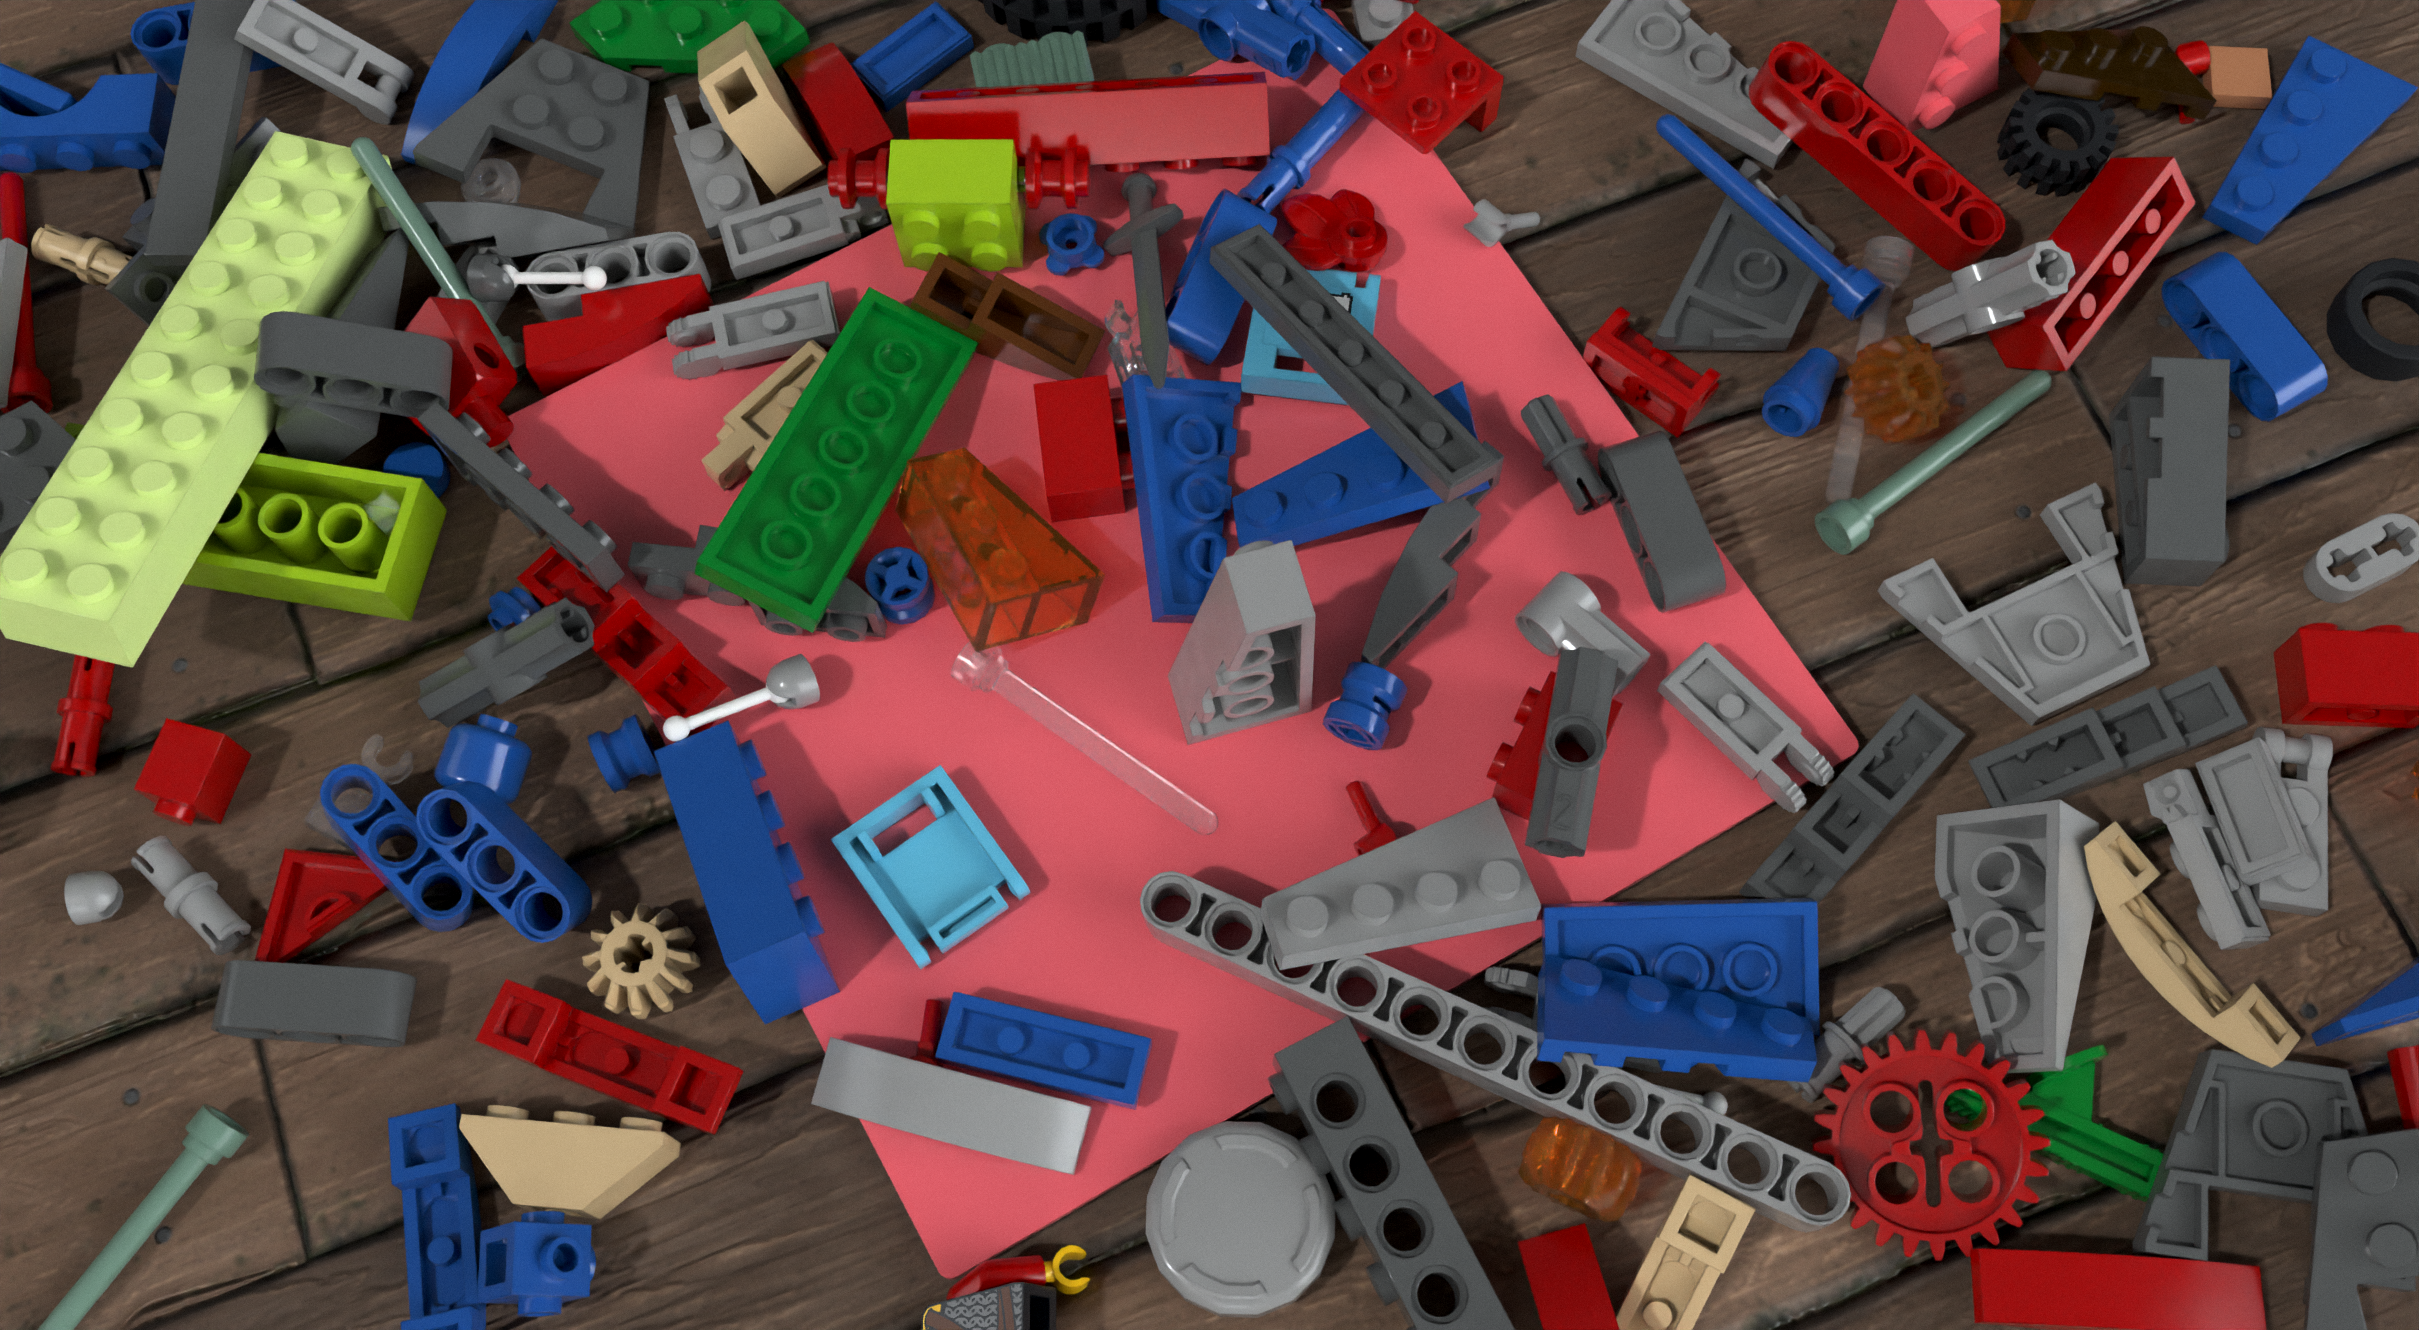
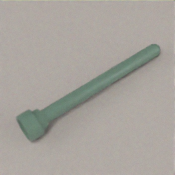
(426, 241)
(1848, 522)
(209, 1139)

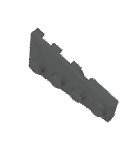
(507, 485)

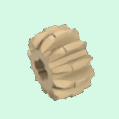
(628, 945)

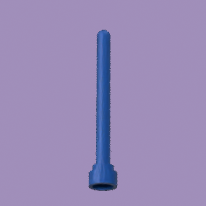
(1851, 288)

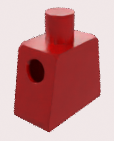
(479, 365)

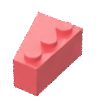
(1935, 59)

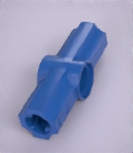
(1245, 30)

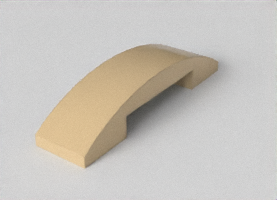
(2240, 1021)
(1684, 1259)

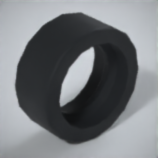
(2354, 337)

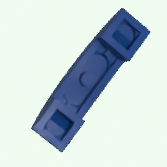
(471, 59)
(440, 1219)

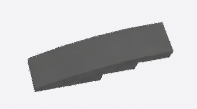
(517, 228)
(1423, 575)
(2110, 741)
(1857, 805)

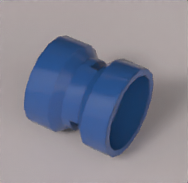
(1365, 705)

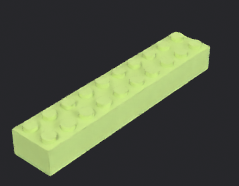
(185, 411)

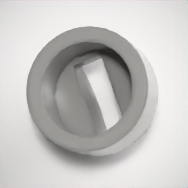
(92, 896)

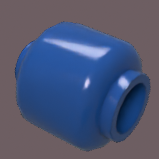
(485, 755)

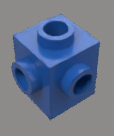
(536, 1263)

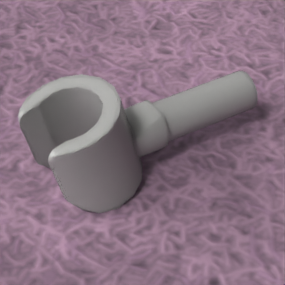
(1492, 224)

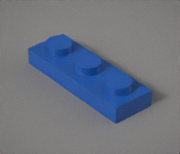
(1044, 1050)

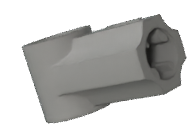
(1571, 617)

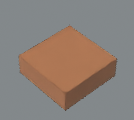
(2239, 77)

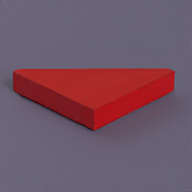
(312, 898)

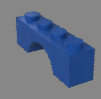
(114, 125)

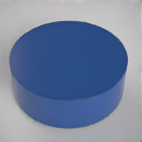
(422, 462)

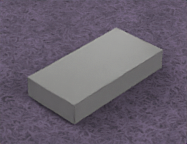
(2254, 812)

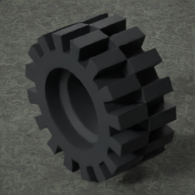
(2049, 165)

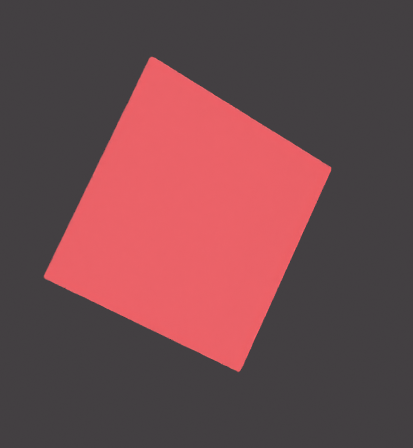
(1083, 840)

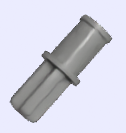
(1841, 1041)

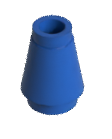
(1800, 394)

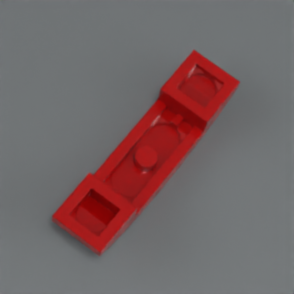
(610, 1058)

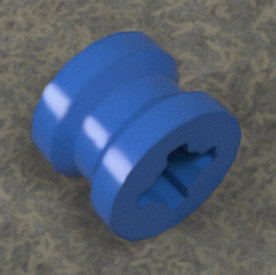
(893, 572)
(624, 753)

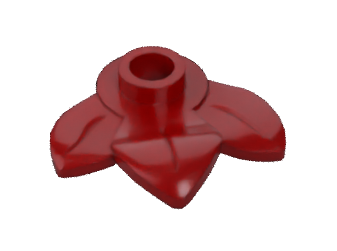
(1334, 231)

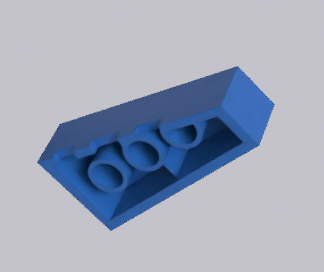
(746, 871)

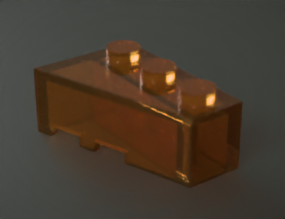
(992, 552)

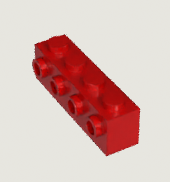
(2111, 241)

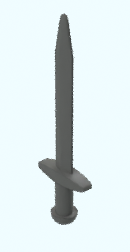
(1141, 238)

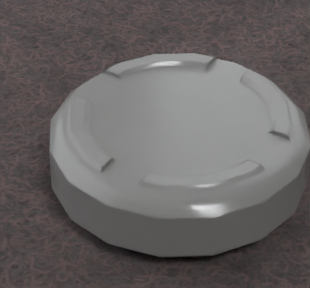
(1240, 1219)

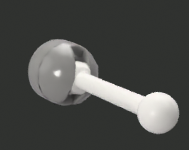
(788, 685)

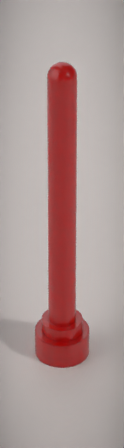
(26, 379)

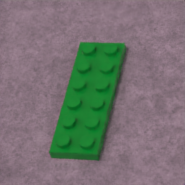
(836, 461)

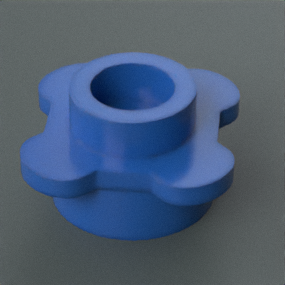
(1066, 230)

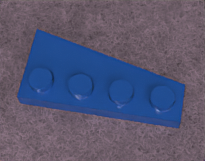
(2304, 134)

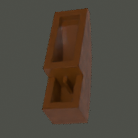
(1007, 320)

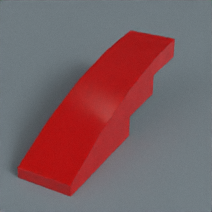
(631, 641)
(2113, 1292)

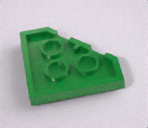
(675, 30)

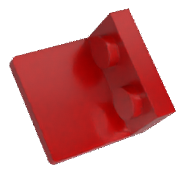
(1424, 84)

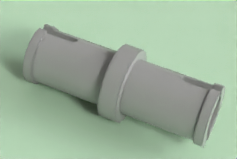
(190, 895)

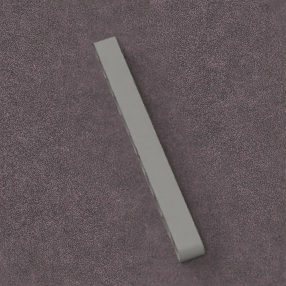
(1509, 1076)

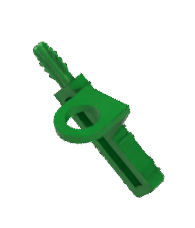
(2068, 1124)

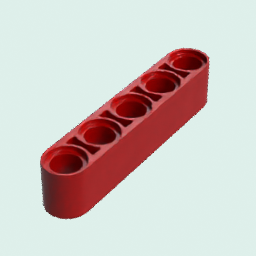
(1864, 130)

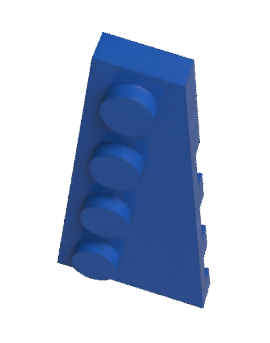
(1180, 477)
(1342, 488)
(1739, 947)
(1642, 1017)

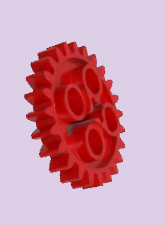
(1994, 1139)

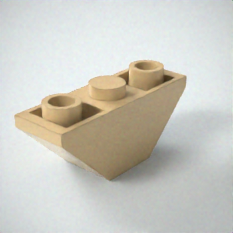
(757, 110)
(568, 1161)

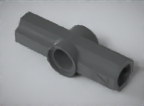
(506, 663)
(1565, 788)

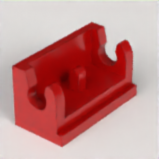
(1647, 376)

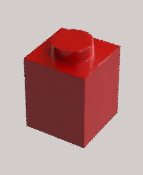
(192, 773)

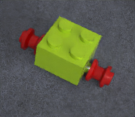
(958, 195)

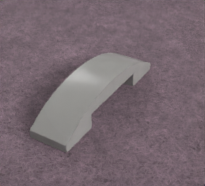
(951, 1106)

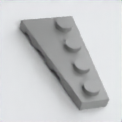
(1684, 69)
(1414, 890)

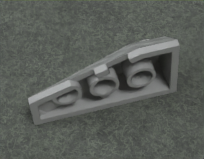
(2020, 922)

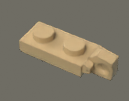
(759, 417)

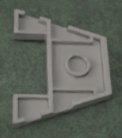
(2049, 639)

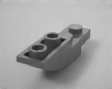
(670, 571)

